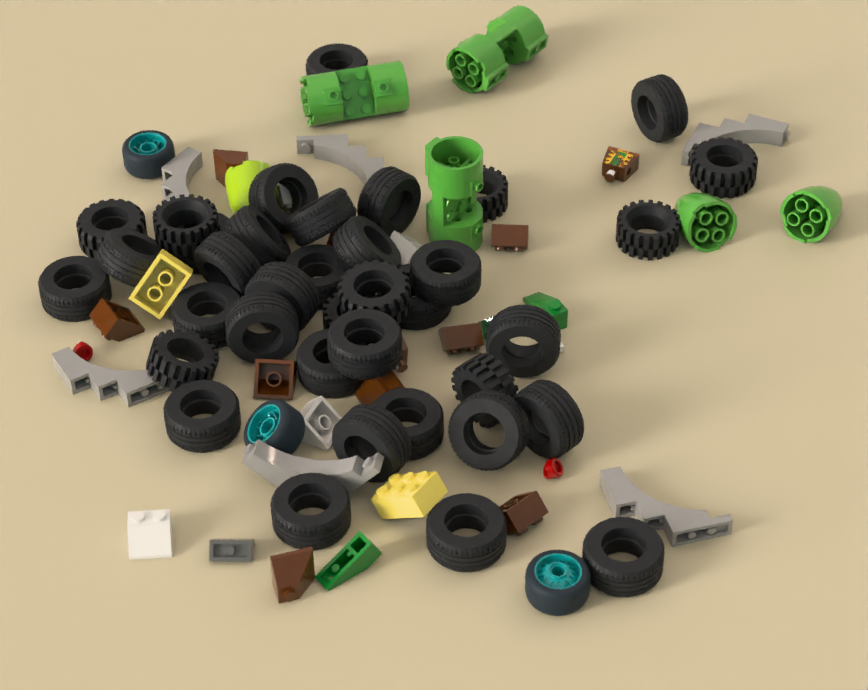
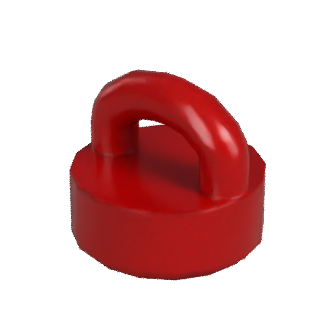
(83, 350)
(553, 468)

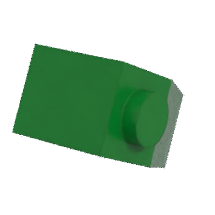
(550, 305)
(349, 561)

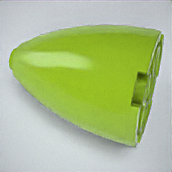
(239, 180)

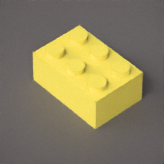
(161, 284)
(409, 495)

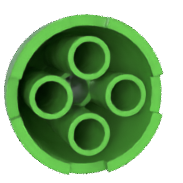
(811, 213)
(703, 218)

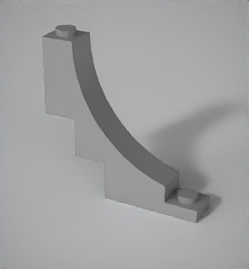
(753, 130)
(336, 150)
(179, 172)
(80, 375)
(279, 466)
(679, 524)

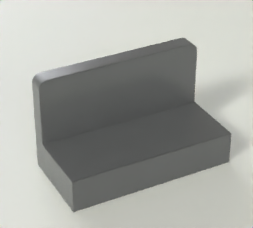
(231, 549)

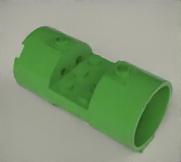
(484, 59)
(354, 93)
(454, 178)

